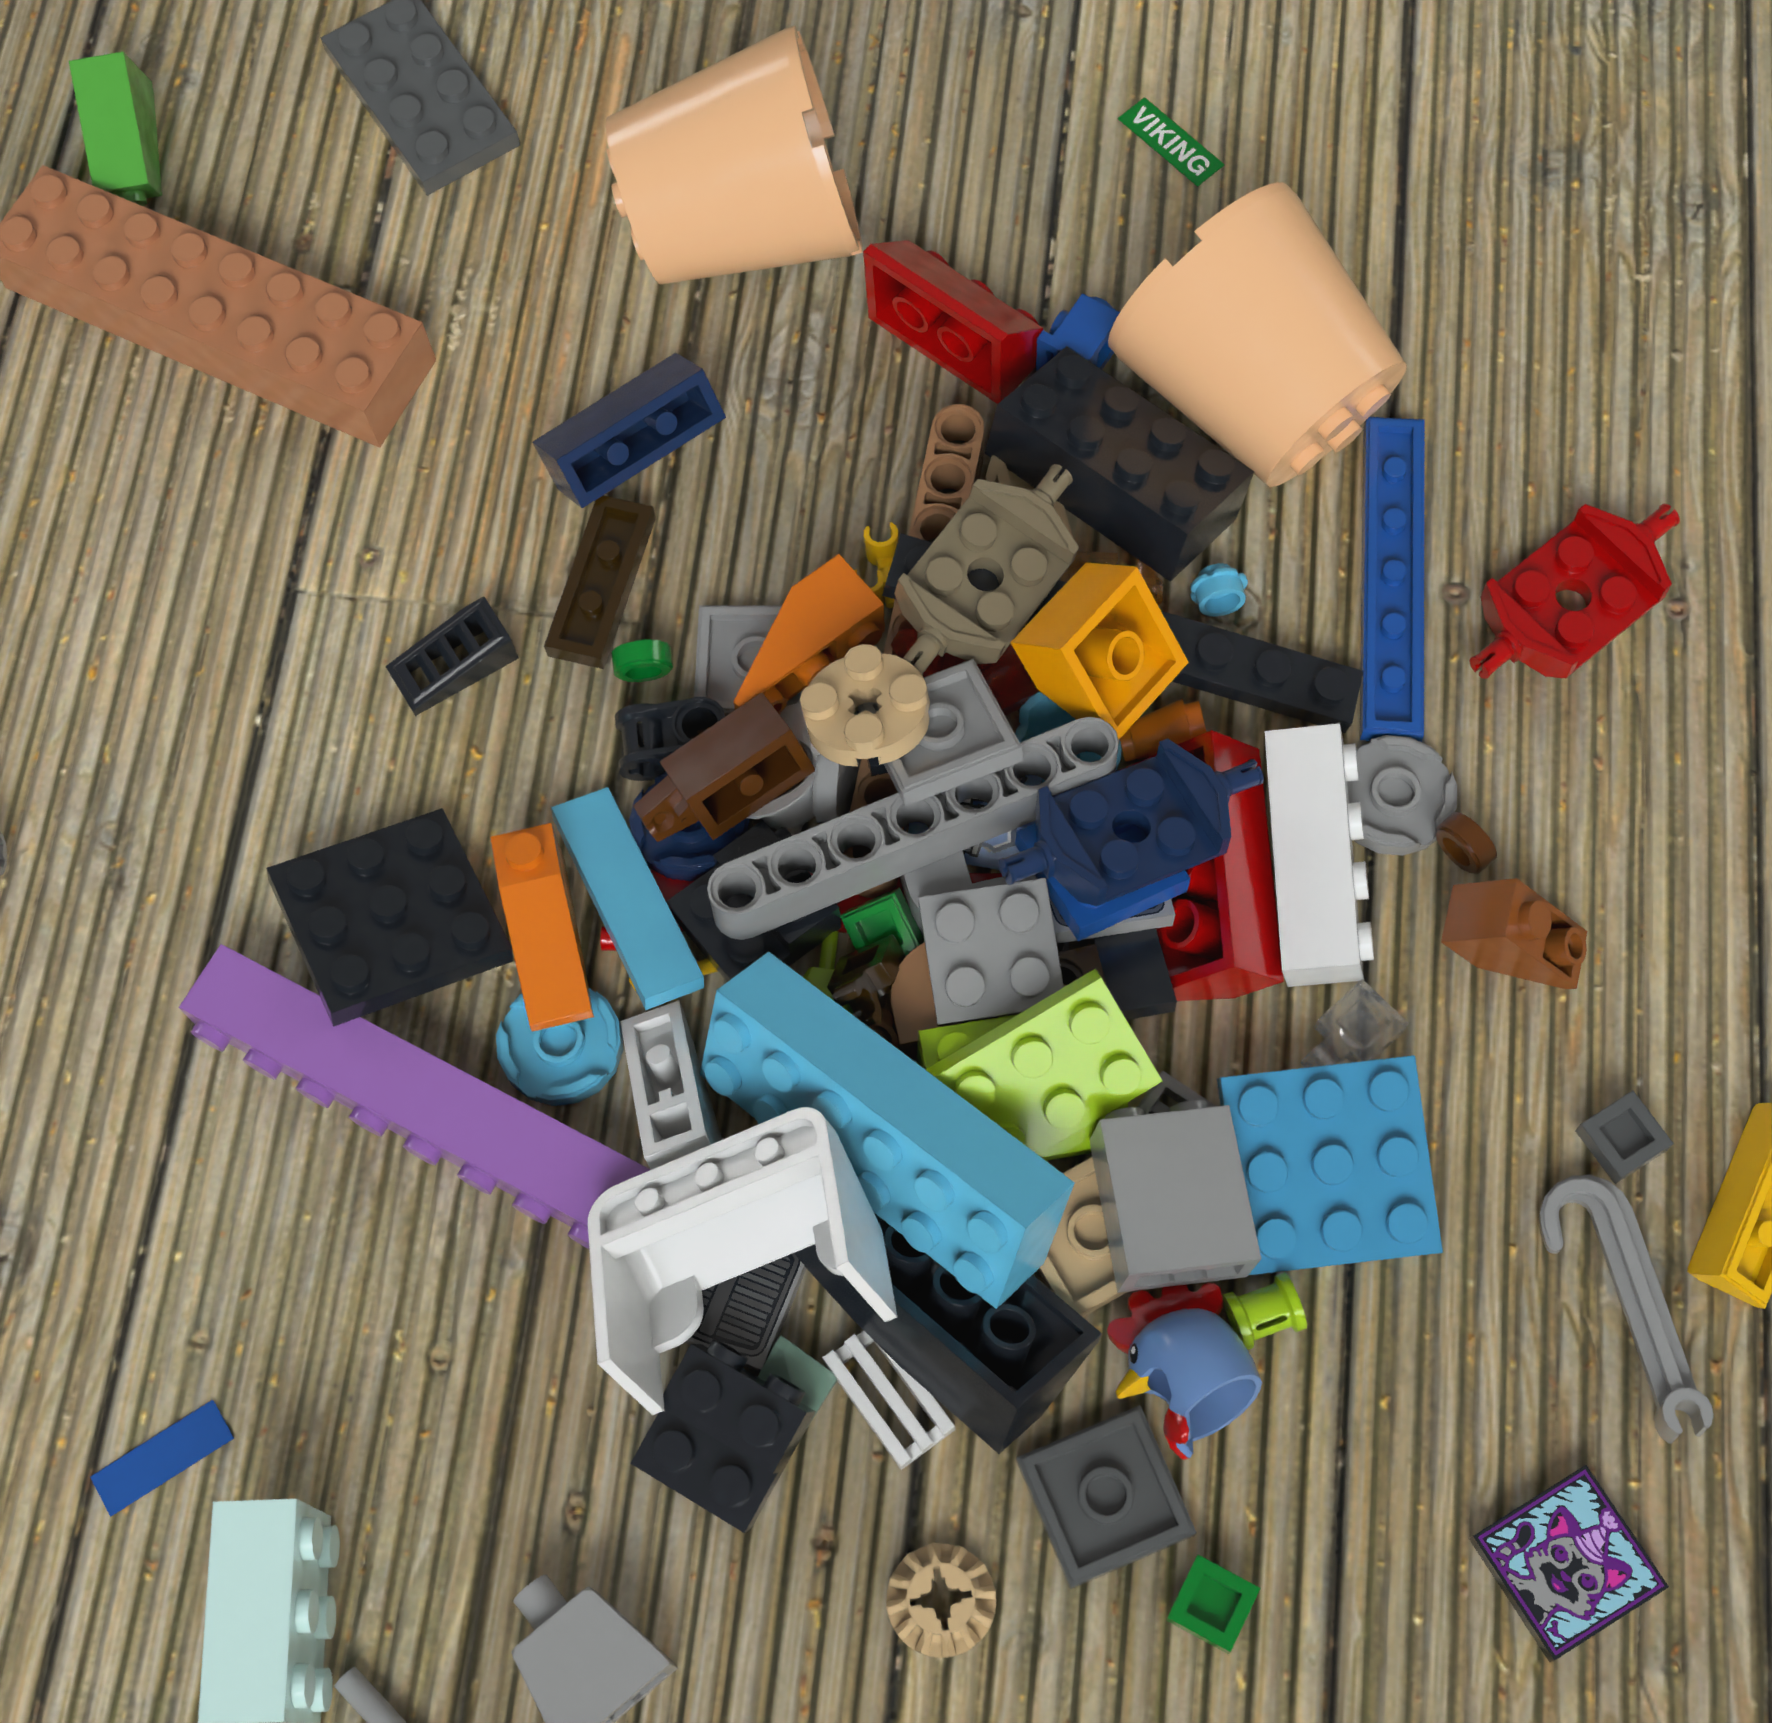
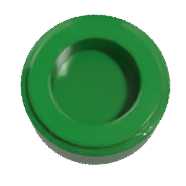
(642, 660)

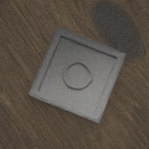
(1105, 1497)

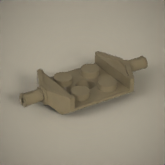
(996, 530)

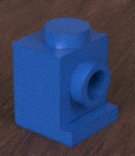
(1082, 330)

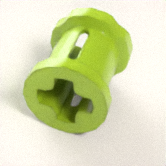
(1265, 1310)

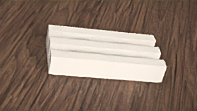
(855, 1348)

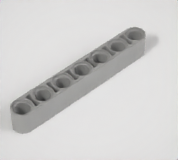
(894, 850)

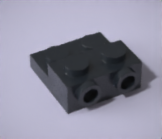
(729, 955)
(724, 1433)

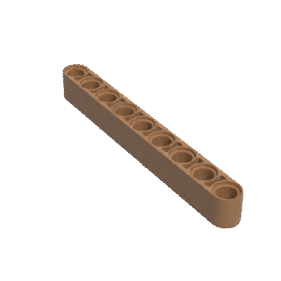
(944, 467)

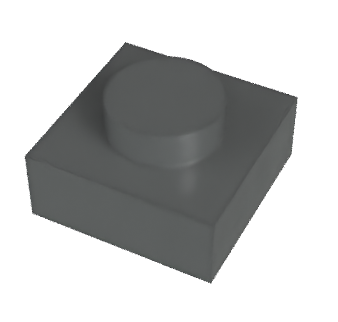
(1624, 1137)

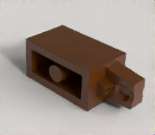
(726, 773)

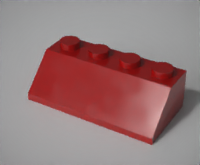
(1227, 920)

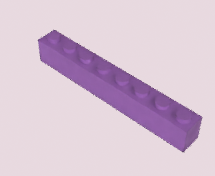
(405, 1091)

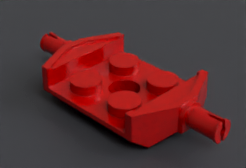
(1599, 558)

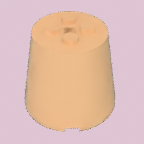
(733, 168)
(1261, 338)

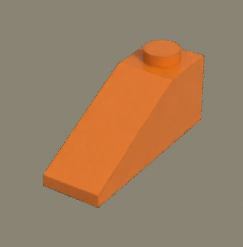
(542, 926)

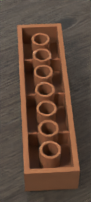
(213, 305)

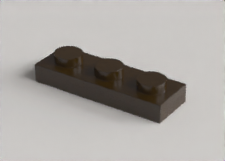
(600, 582)

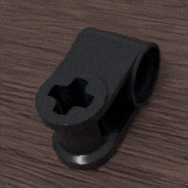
(662, 732)

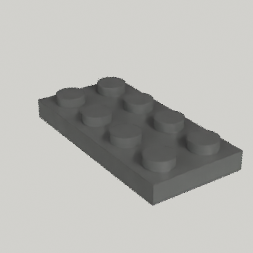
(420, 92)

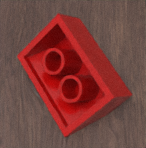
(950, 317)

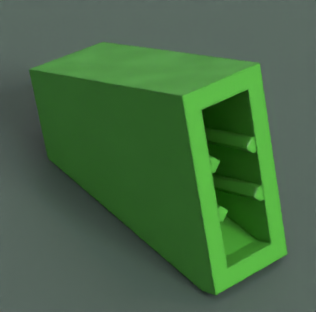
(118, 125)

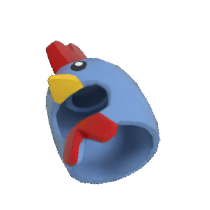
(1186, 1358)

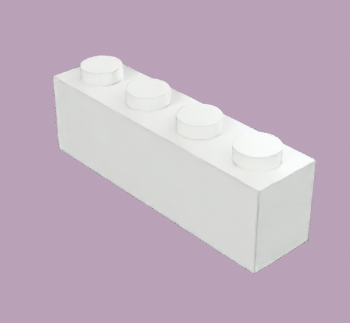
(1315, 855)

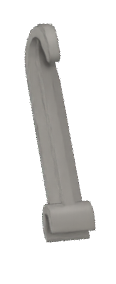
(1638, 1294)

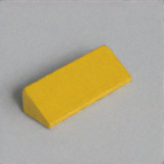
(1737, 1236)

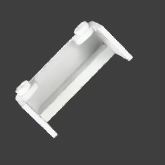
(714, 1219)

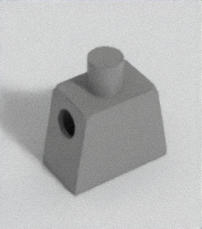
(584, 1656)

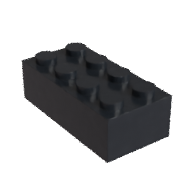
(1131, 464)

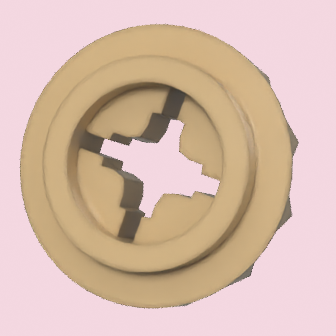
(969, 1618)

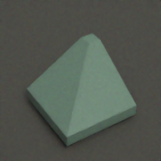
(800, 1369)

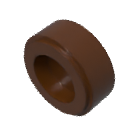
(1465, 843)

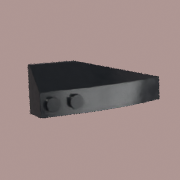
(978, 1361)

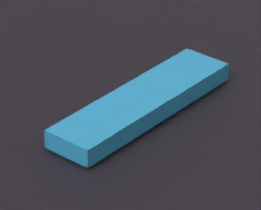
(627, 898)

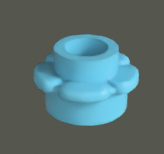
(1219, 590)

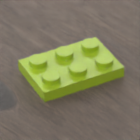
(1053, 1066)

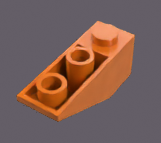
(813, 629)

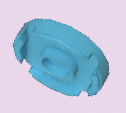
(561, 1061)

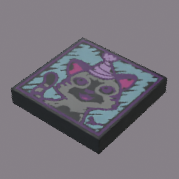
(1568, 1563)

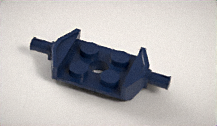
(1168, 797)

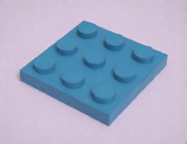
(1335, 1163)

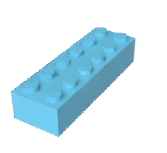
(917, 1146)

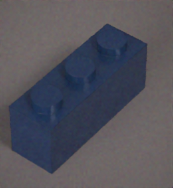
(629, 429)

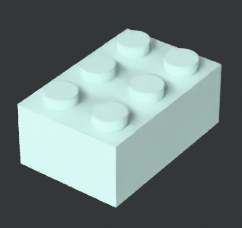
(268, 1613)

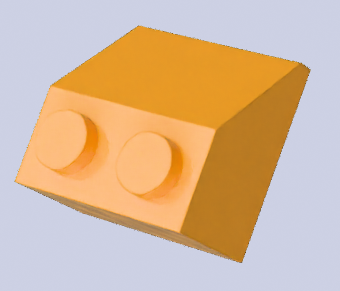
(1101, 646)

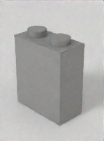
(1173, 1196)

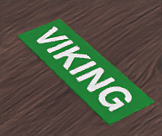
(1171, 141)

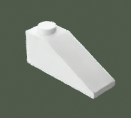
(667, 1086)

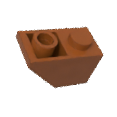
(1514, 933)

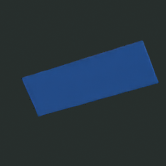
(161, 1457)

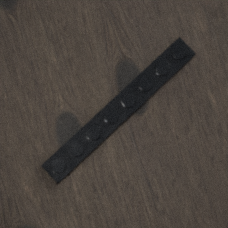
(1217, 659)

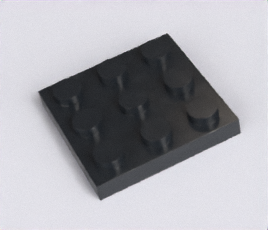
(389, 916)

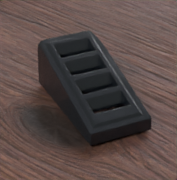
(457, 630)

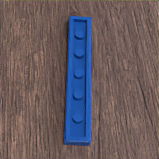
(1392, 579)

